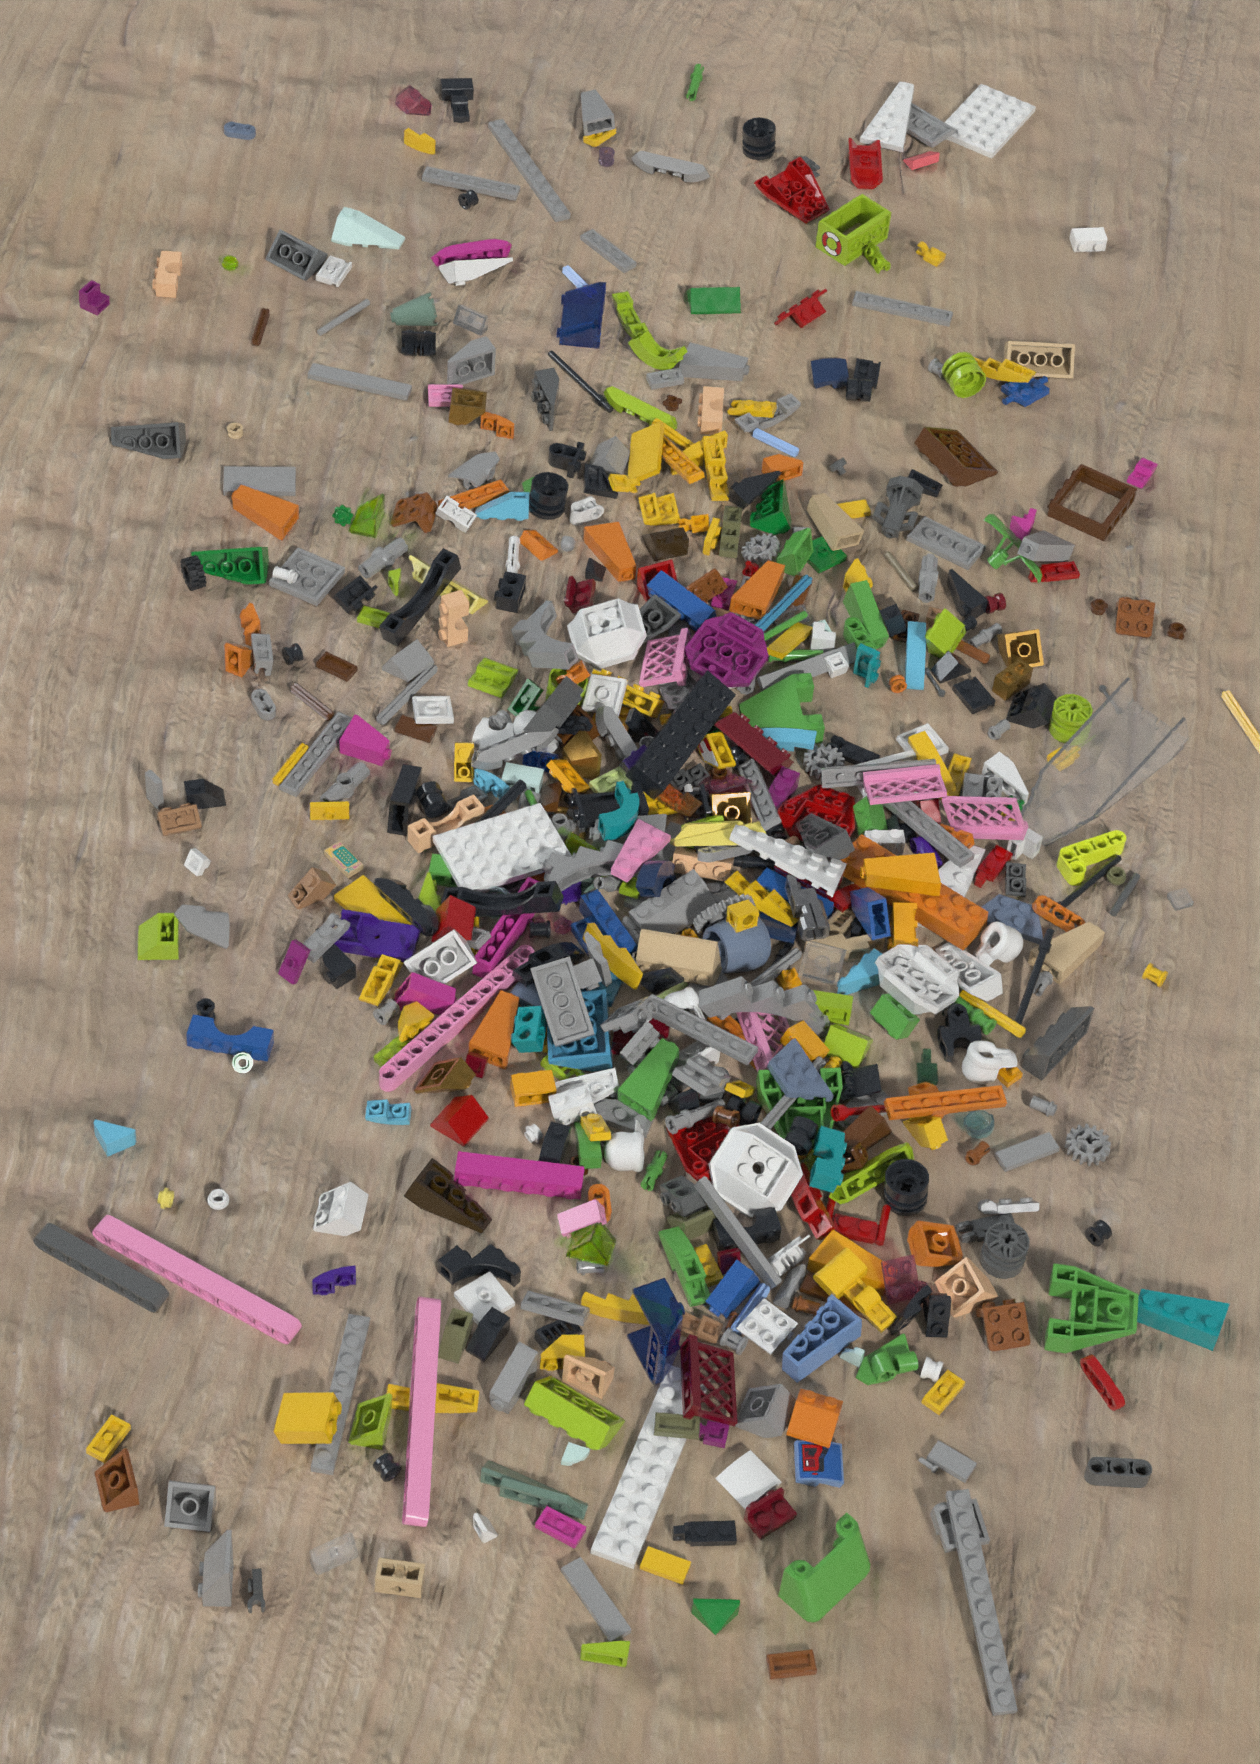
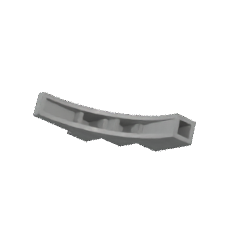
(539, 647)
(582, 865)
(769, 998)

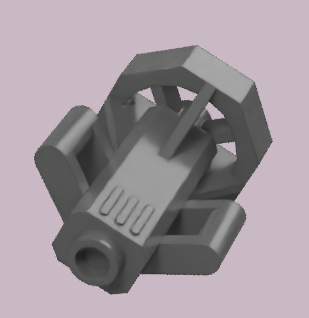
(902, 495)

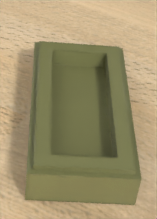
(676, 1426)

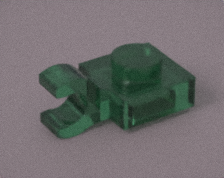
(926, 1070)

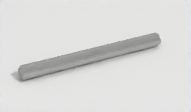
(774, 971)
(781, 1107)

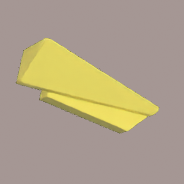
(420, 572)
(710, 833)

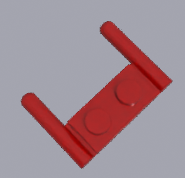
(860, 1229)

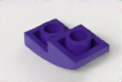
(326, 1282)

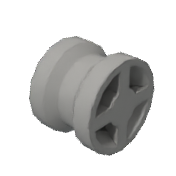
(500, 720)

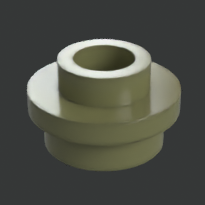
(1116, 876)

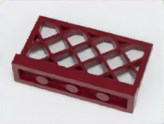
(692, 1379)

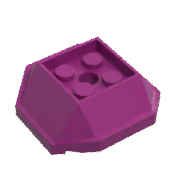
(732, 637)

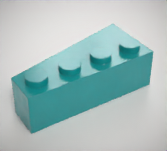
(1183, 1316)

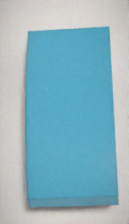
(489, 782)
(384, 1113)

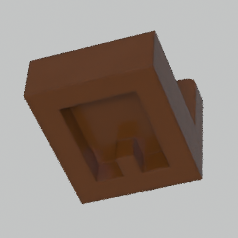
(855, 1160)

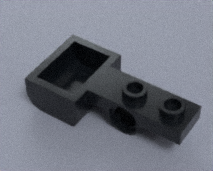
(458, 92)

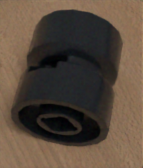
(858, 390)
(432, 799)
(748, 1111)
(802, 1134)

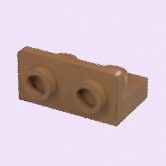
(179, 819)

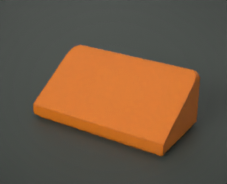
(537, 544)

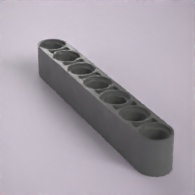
(101, 1267)

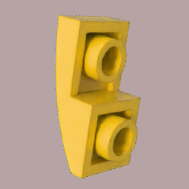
(419, 142)

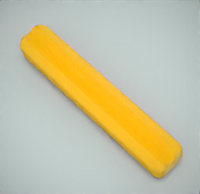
(674, 435)
(289, 764)

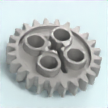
(715, 912)

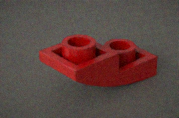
(842, 897)

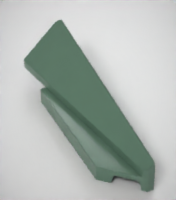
(529, 1491)

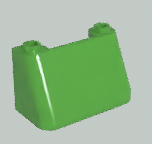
(818, 1589)

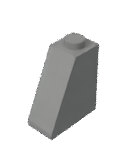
(514, 1378)

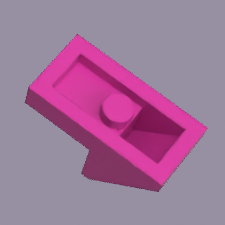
(1023, 526)

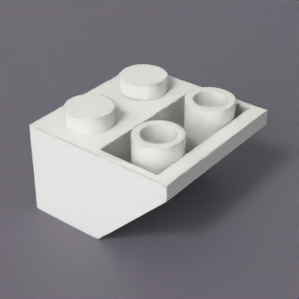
(341, 1210)

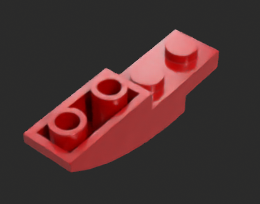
(811, 1207)

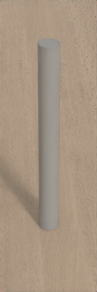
(343, 317)

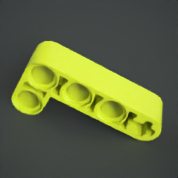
(1075, 857)

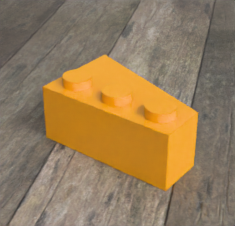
(903, 925)

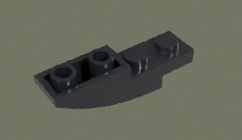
(544, 956)

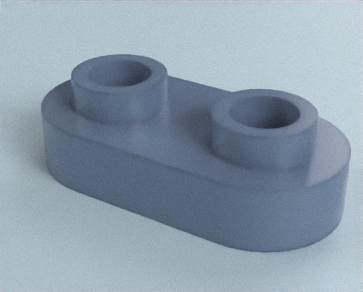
(239, 131)

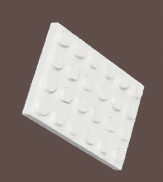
(988, 120)
(500, 848)

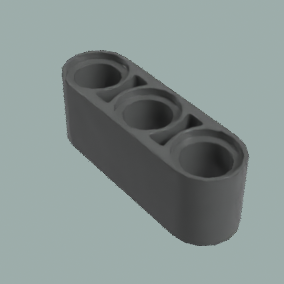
(1126, 1466)

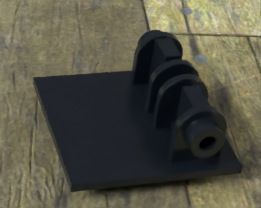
(422, 340)
(859, 1081)

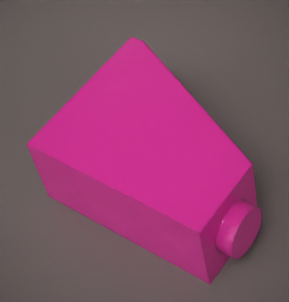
(364, 742)
(428, 992)

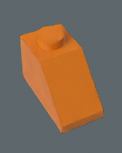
(786, 465)
(237, 659)

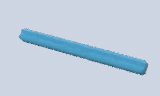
(784, 603)

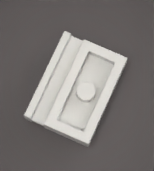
(333, 271)

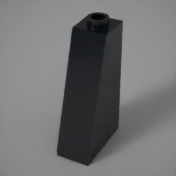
(403, 799)

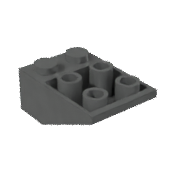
(546, 394)

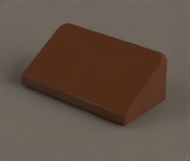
(551, 797)

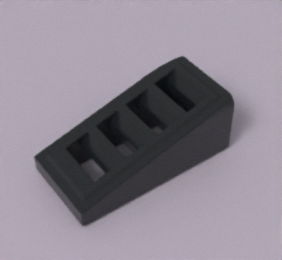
(926, 482)
(657, 980)
(542, 1333)

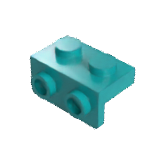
(867, 664)

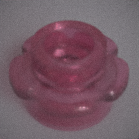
(562, 926)

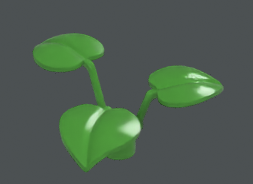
(1000, 557)

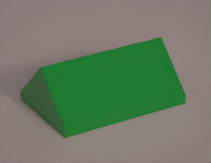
(714, 300)

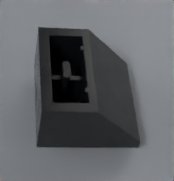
(1032, 706)

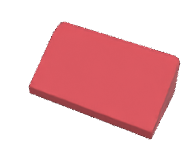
(922, 160)

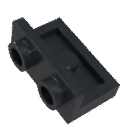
(354, 594)
(704, 810)

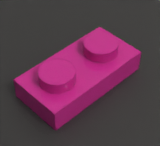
(724, 599)
(560, 1527)

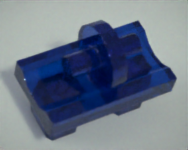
(538, 759)

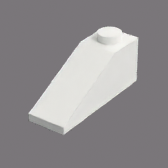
(1003, 767)

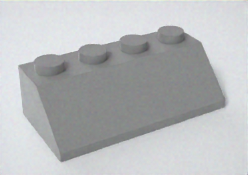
(675, 907)

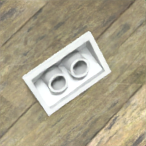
(443, 958)

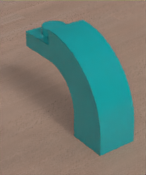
(621, 821)

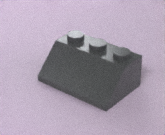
(295, 255)

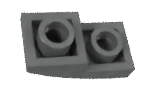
(694, 776)
(1015, 879)

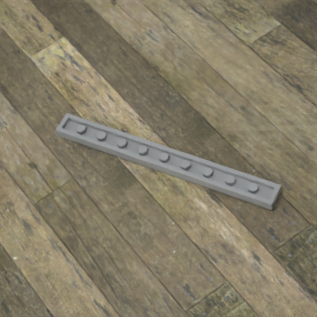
(529, 170)
(981, 1603)

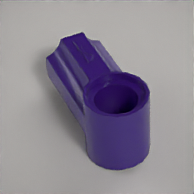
(920, 845)

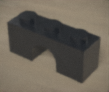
(765, 1229)

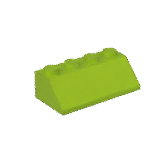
(573, 1412)

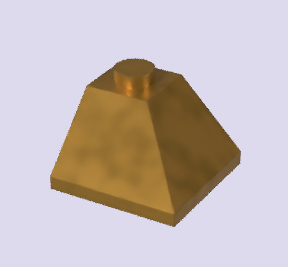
(466, 405)
(1021, 645)
(583, 755)
(732, 805)
(446, 1077)

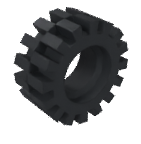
(193, 573)

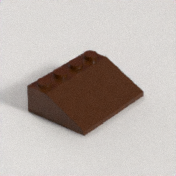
(954, 456)

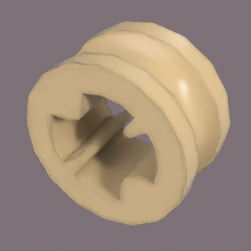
(235, 434)

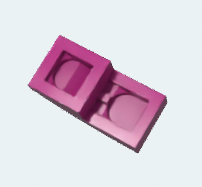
(1142, 473)

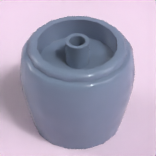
(740, 950)

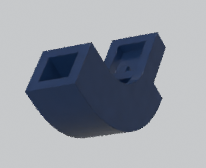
(654, 877)

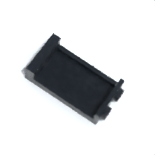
(589, 806)

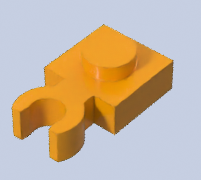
(697, 523)

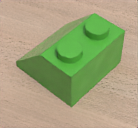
(796, 552)

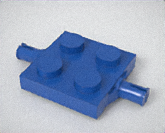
(1024, 392)

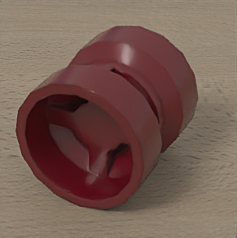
(996, 602)

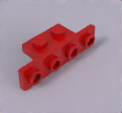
(807, 310)

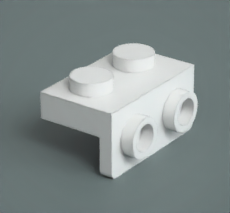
(572, 1104)

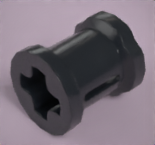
(540, 929)
(206, 1008)

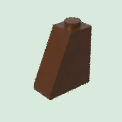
(867, 1129)

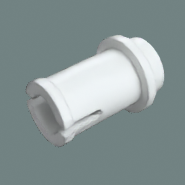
(287, 575)

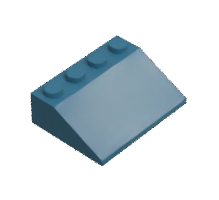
(591, 1052)

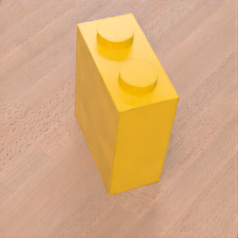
(307, 1418)

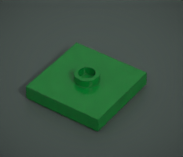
(823, 557)

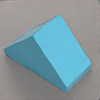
(114, 1137)

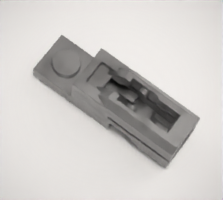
(808, 909)

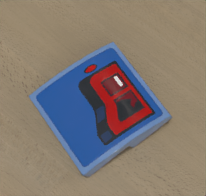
(818, 1464)

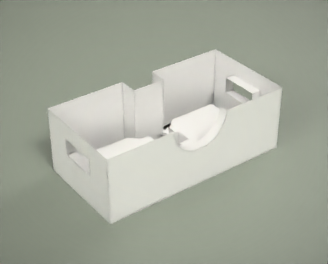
(458, 516)

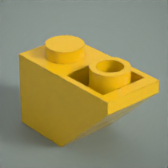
(856, 574)
(462, 761)
(413, 1021)
(554, 1355)

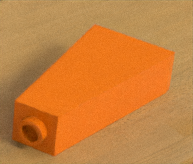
(265, 510)
(612, 549)
(758, 592)
(495, 1031)

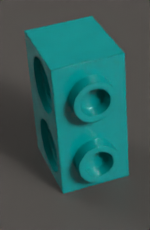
(529, 1029)

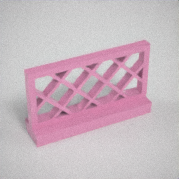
(680, 664)
(910, 778)
(985, 828)
(753, 1031)

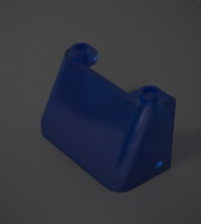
(582, 316)

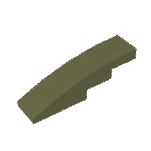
(730, 532)

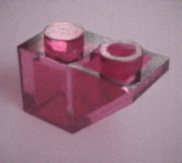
(412, 102)

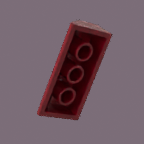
(754, 743)

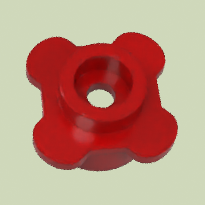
(750, 569)

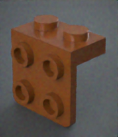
(415, 508)
(708, 585)
(1134, 617)
(1005, 1324)

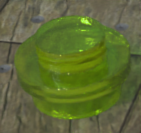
(230, 263)

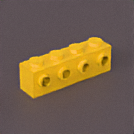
(634, 696)

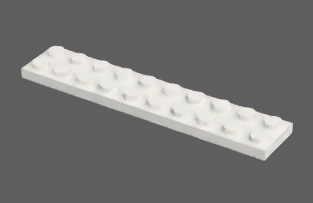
(642, 1481)

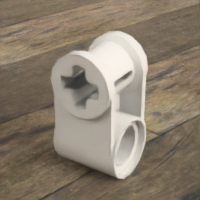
(585, 511)

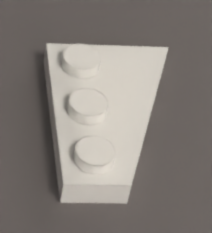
(600, 1083)

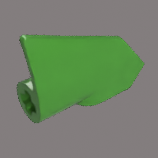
(887, 1362)

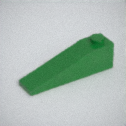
(773, 511)
(238, 564)

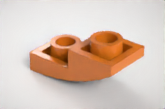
(501, 425)

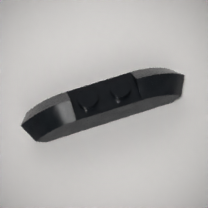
(412, 909)

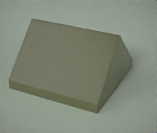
(694, 1224)

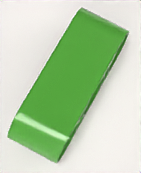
(856, 632)

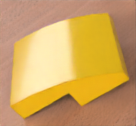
(659, 510)

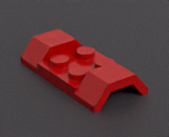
(865, 164)

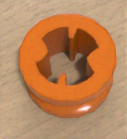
(897, 683)

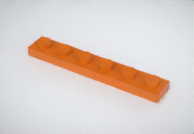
(945, 1102)

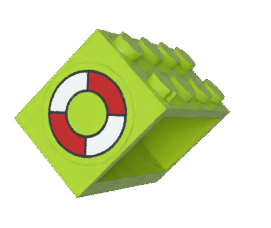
(843, 248)

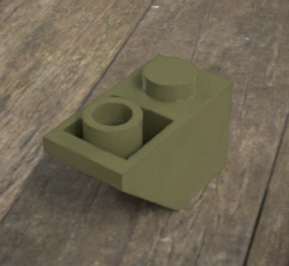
(455, 1335)

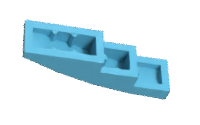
(915, 655)
(790, 738)

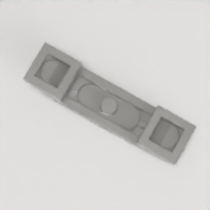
(785, 407)

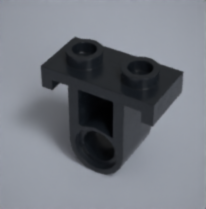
(567, 457)
(937, 1314)

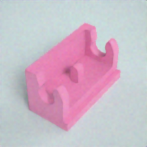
(581, 1217)

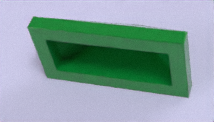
(715, 1612)

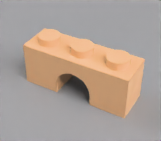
(167, 274)
(710, 410)
(452, 627)
(686, 860)

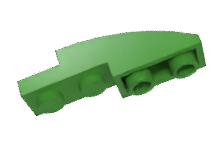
(686, 1264)

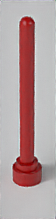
(840, 1112)

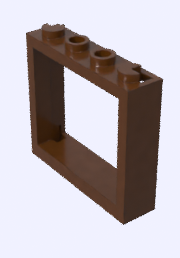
(1101, 482)

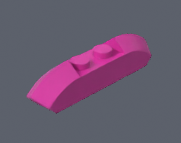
(473, 251)

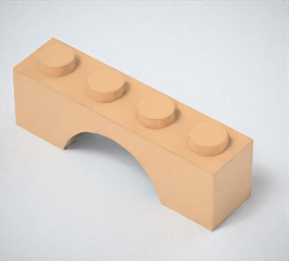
(465, 813)

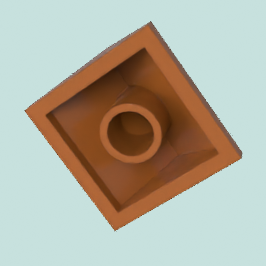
(117, 1483)

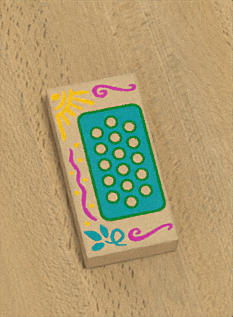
(343, 859)

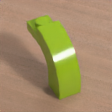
(653, 354)

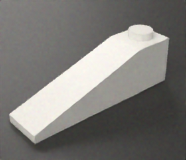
(467, 270)
(973, 974)

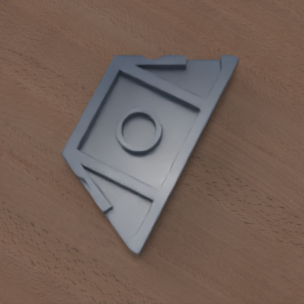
(1016, 915)
(797, 1074)

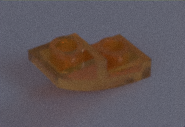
(683, 804)

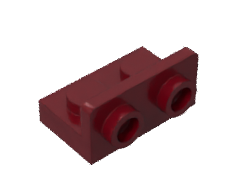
(579, 594)
(769, 1513)

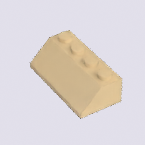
(1045, 359)
(691, 957)

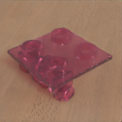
(731, 784)
(901, 1279)

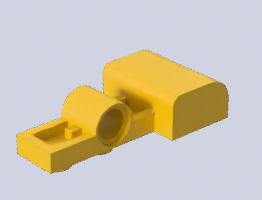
(843, 1277)

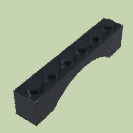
(401, 622)
(539, 898)

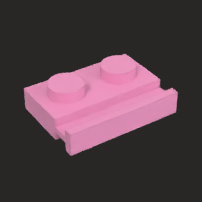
(440, 395)

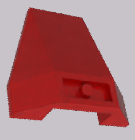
(795, 191)
(822, 802)
(698, 1146)

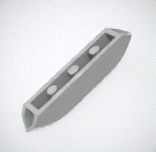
(649, 162)
(615, 733)
(492, 756)

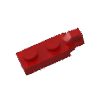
(1057, 572)
(992, 865)

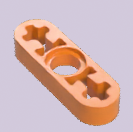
(1050, 916)

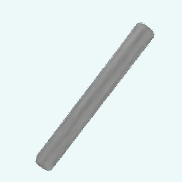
(406, 694)

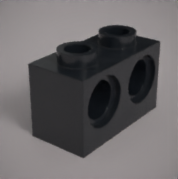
(510, 592)

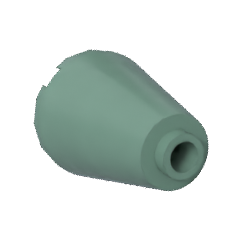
(416, 312)

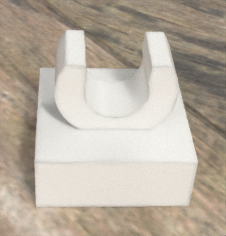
(196, 862)

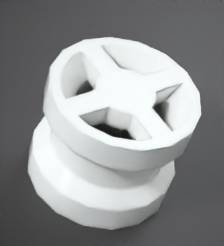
(931, 1369)

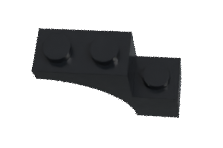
(459, 1265)

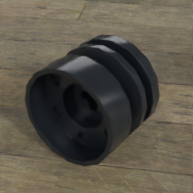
(758, 138)
(548, 495)
(906, 1187)

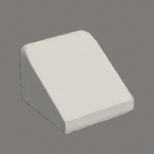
(836, 664)
(483, 1528)

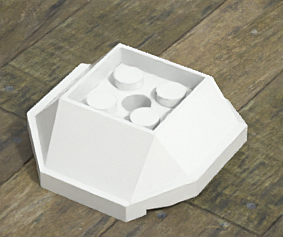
(607, 633)
(918, 978)
(735, 1178)

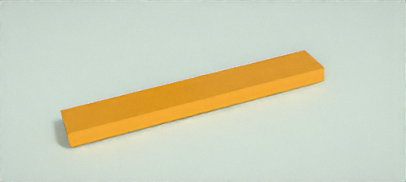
(680, 462)

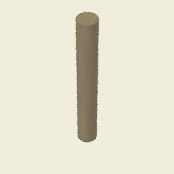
(901, 571)

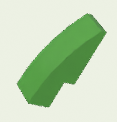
(588, 1151)

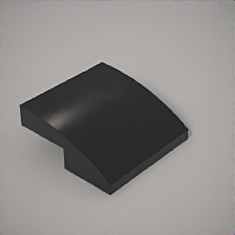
(911, 1310)

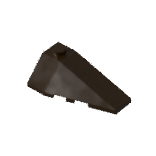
(440, 1195)

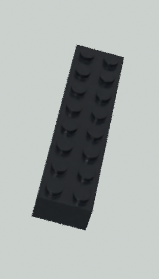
(680, 734)

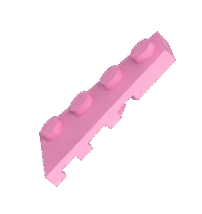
(639, 847)

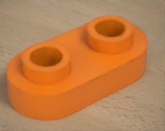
(603, 1192)

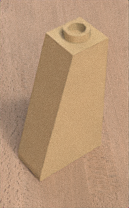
(833, 523)
(1069, 951)

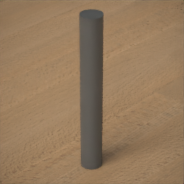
(1125, 894)

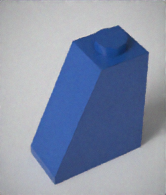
(871, 912)
(732, 1290)

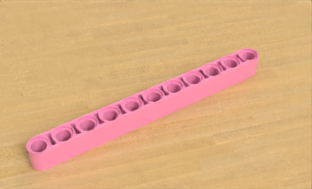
(451, 1021)
(197, 1279)
(421, 1412)

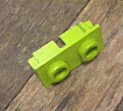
(876, 258)

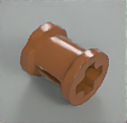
(726, 1116)

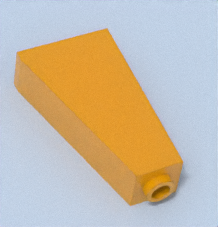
(903, 873)
(833, 1245)

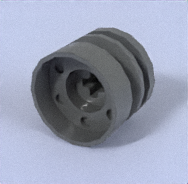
(1004, 1250)

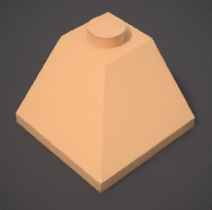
(967, 1287)
(588, 1374)

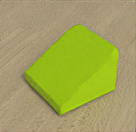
(394, 580)

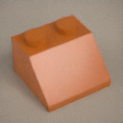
(814, 1418)

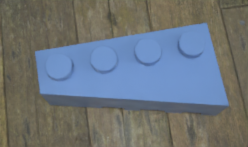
(822, 1339)

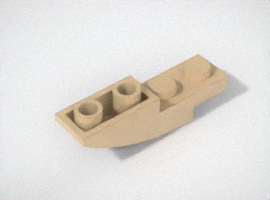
(855, 946)

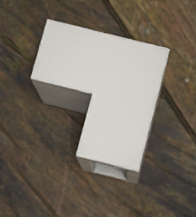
(822, 639)
(1029, 846)

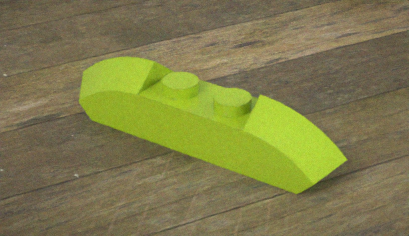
(621, 400)
(871, 1174)

